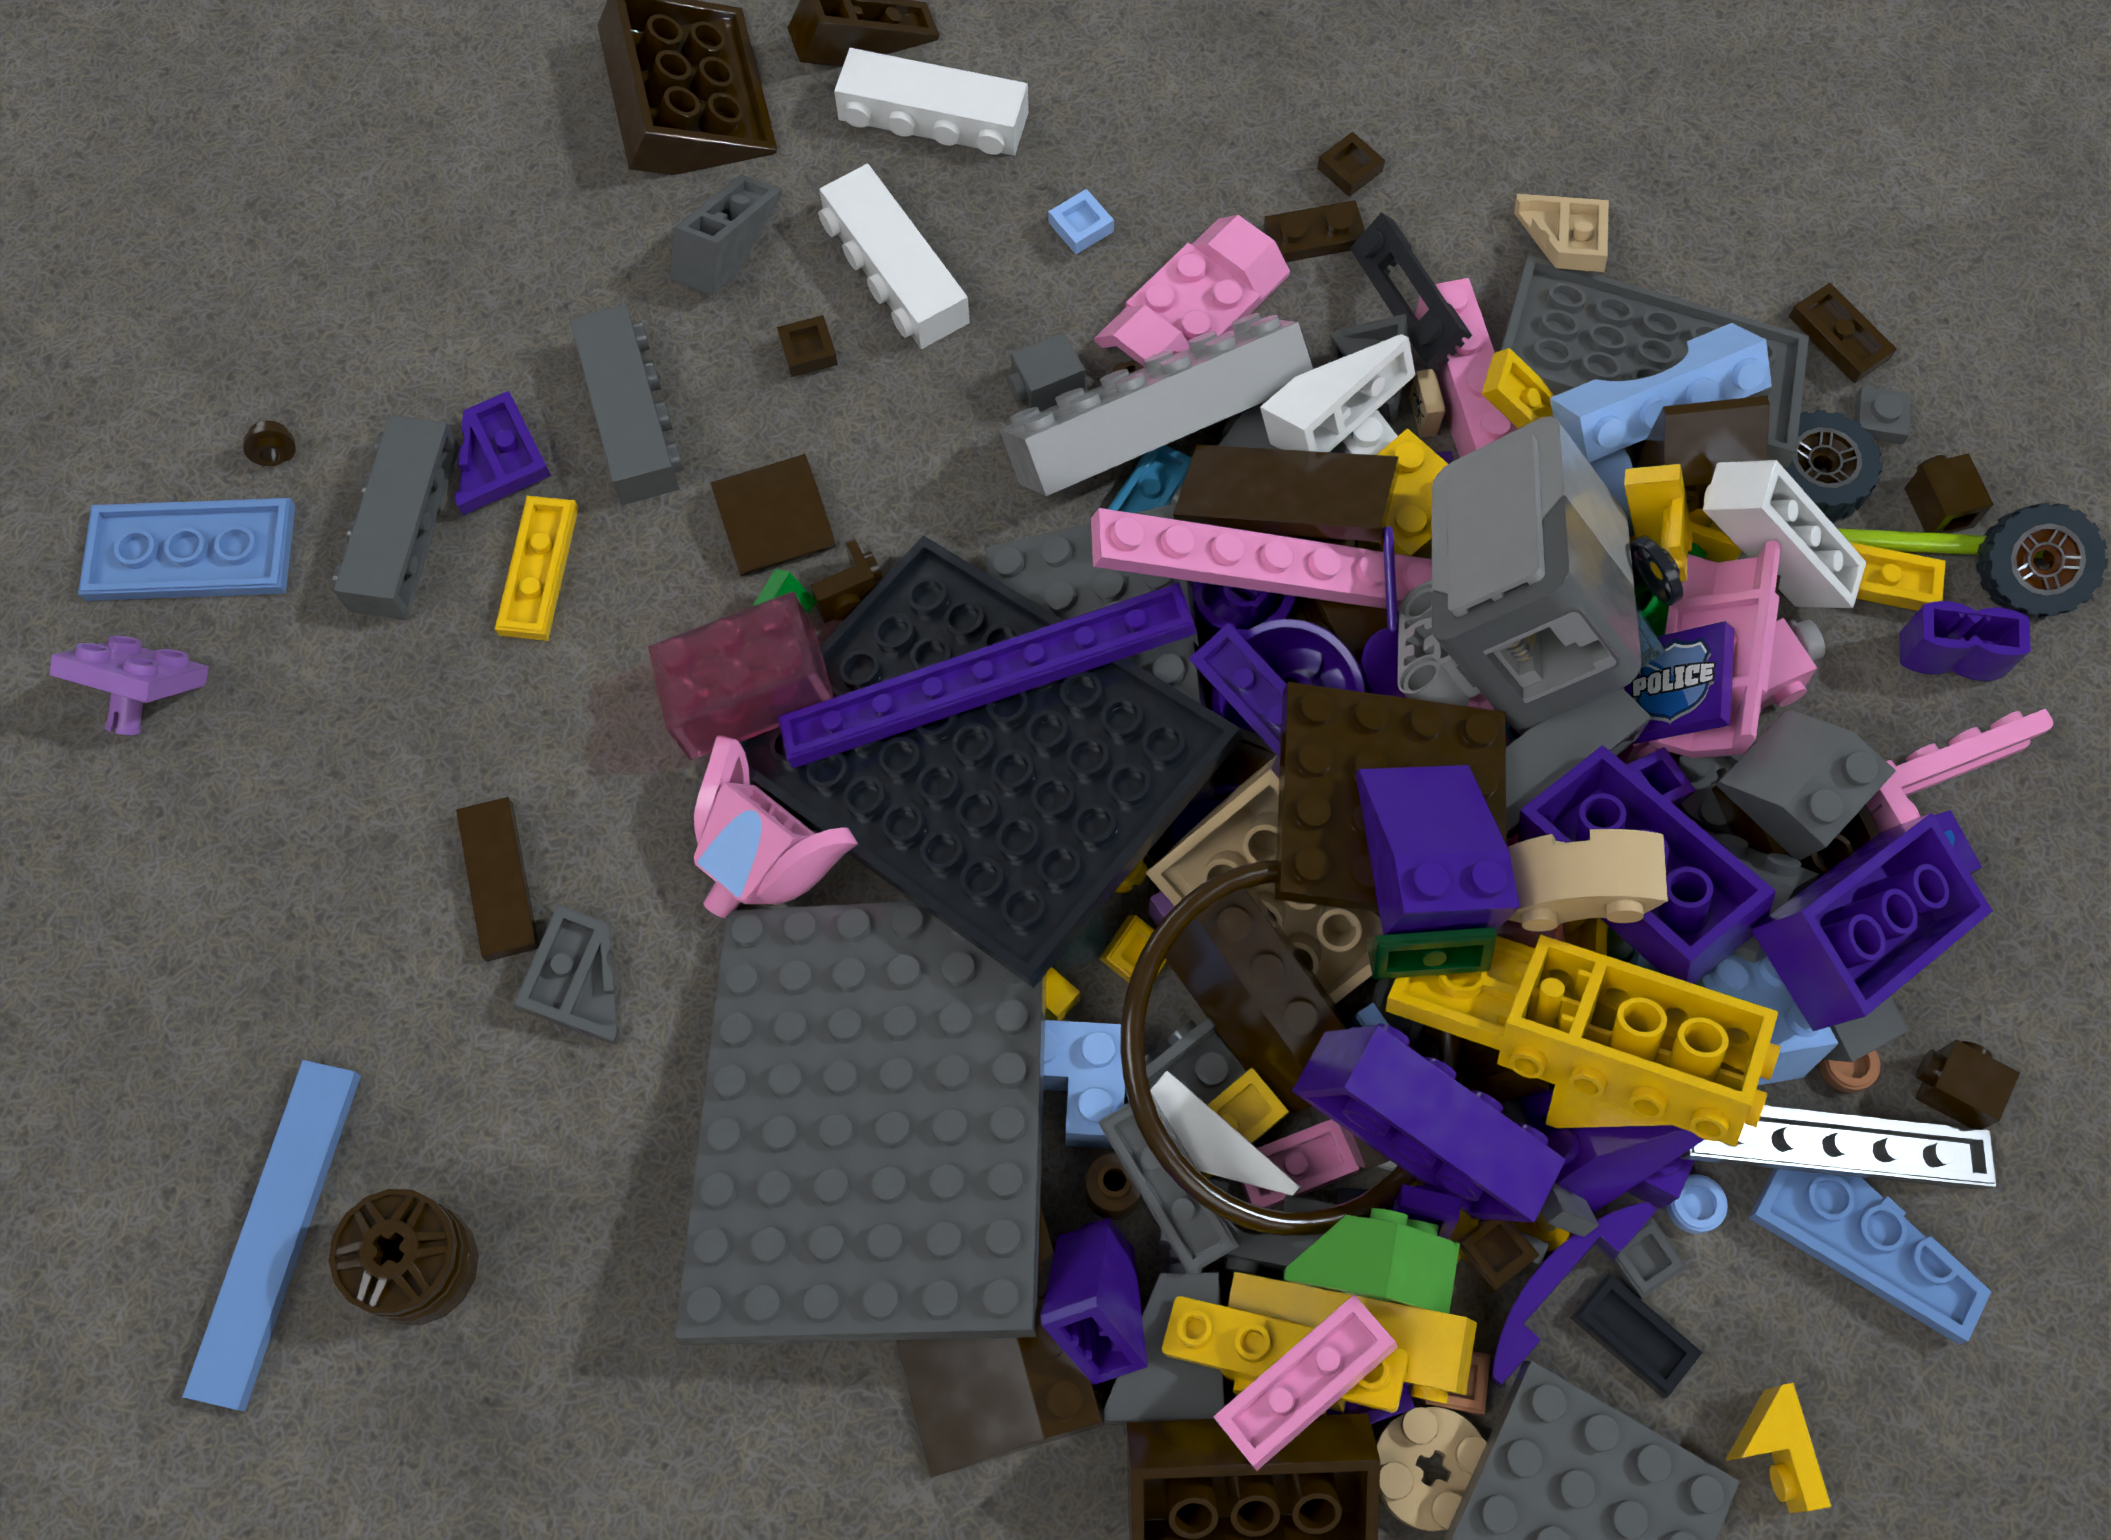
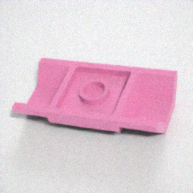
(1199, 291)
(1746, 599)

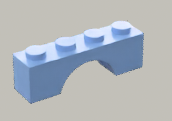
(1620, 413)

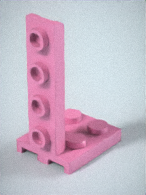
(1964, 754)

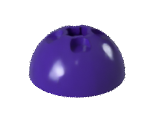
(1300, 654)

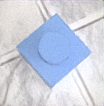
(1081, 221)

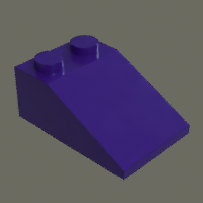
(1435, 850)
(1606, 1160)

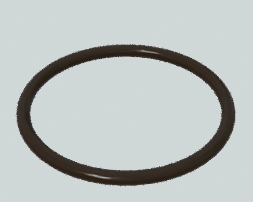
(1144, 1107)

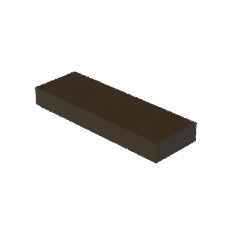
(497, 879)

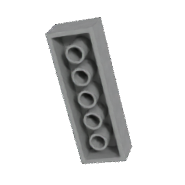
(1155, 403)

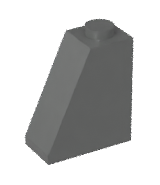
(1168, 1386)

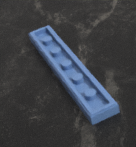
(272, 1237)

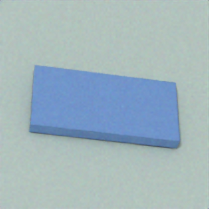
(187, 549)

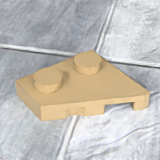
(1567, 229)

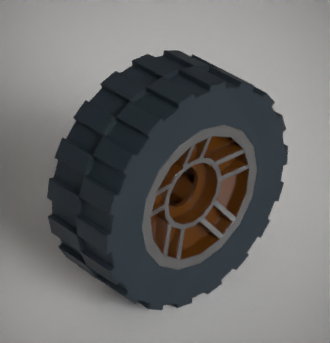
(2069, 546)

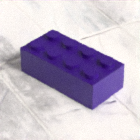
(1709, 890)
(1872, 922)
(1430, 1122)

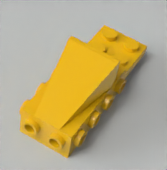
(1608, 1036)

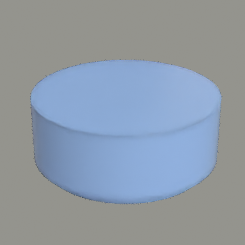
(1700, 1205)

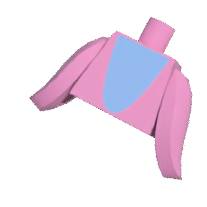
(752, 842)

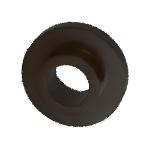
(269, 443)

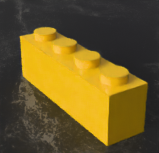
(1435, 1341)

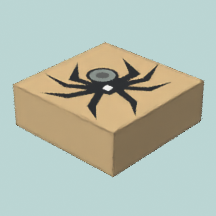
(1427, 403)

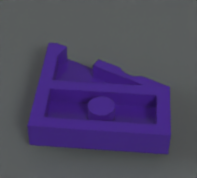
(496, 454)

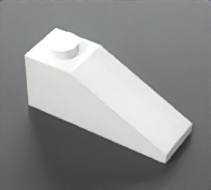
(1334, 399)
(1214, 1142)

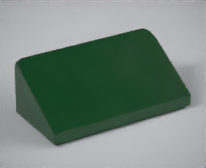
(1431, 953)

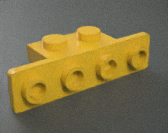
(1250, 1343)

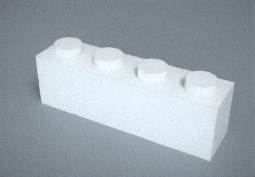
(932, 102)
(893, 256)
(1763, 504)

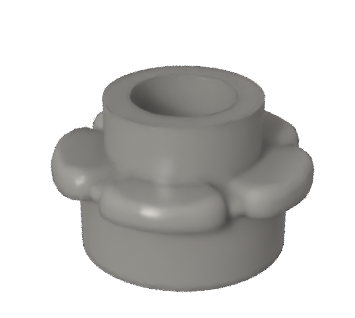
(1809, 637)

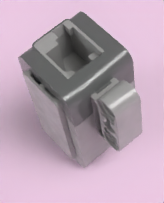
(1524, 583)

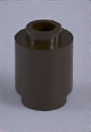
(1106, 1202)

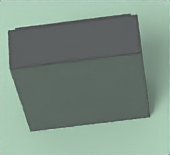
(1648, 1261)

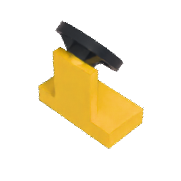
(1660, 528)

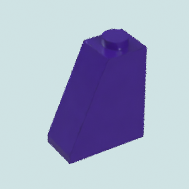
(1095, 1302)

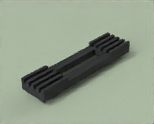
(1441, 326)

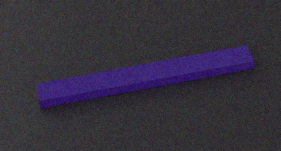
(986, 675)

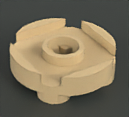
(1421, 1434)

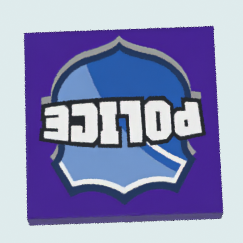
(1687, 684)

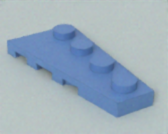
(1873, 1245)

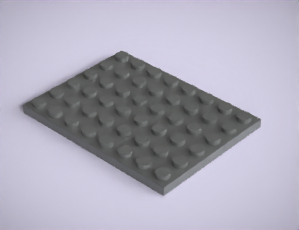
(865, 1135)

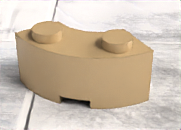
(1608, 876)

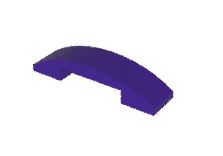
(1610, 1236)

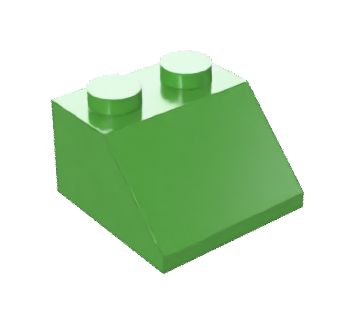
(1382, 1261)

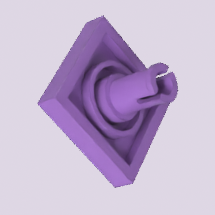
(130, 676)

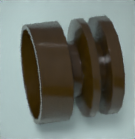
(436, 1262)

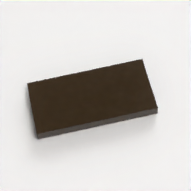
(1289, 492)

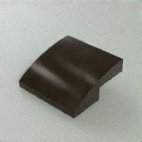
(773, 514)

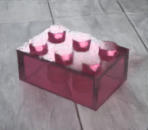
(739, 674)

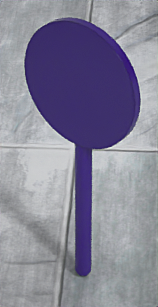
(1381, 651)

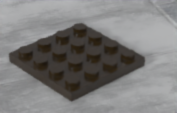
(1325, 743)

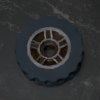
(1846, 454)

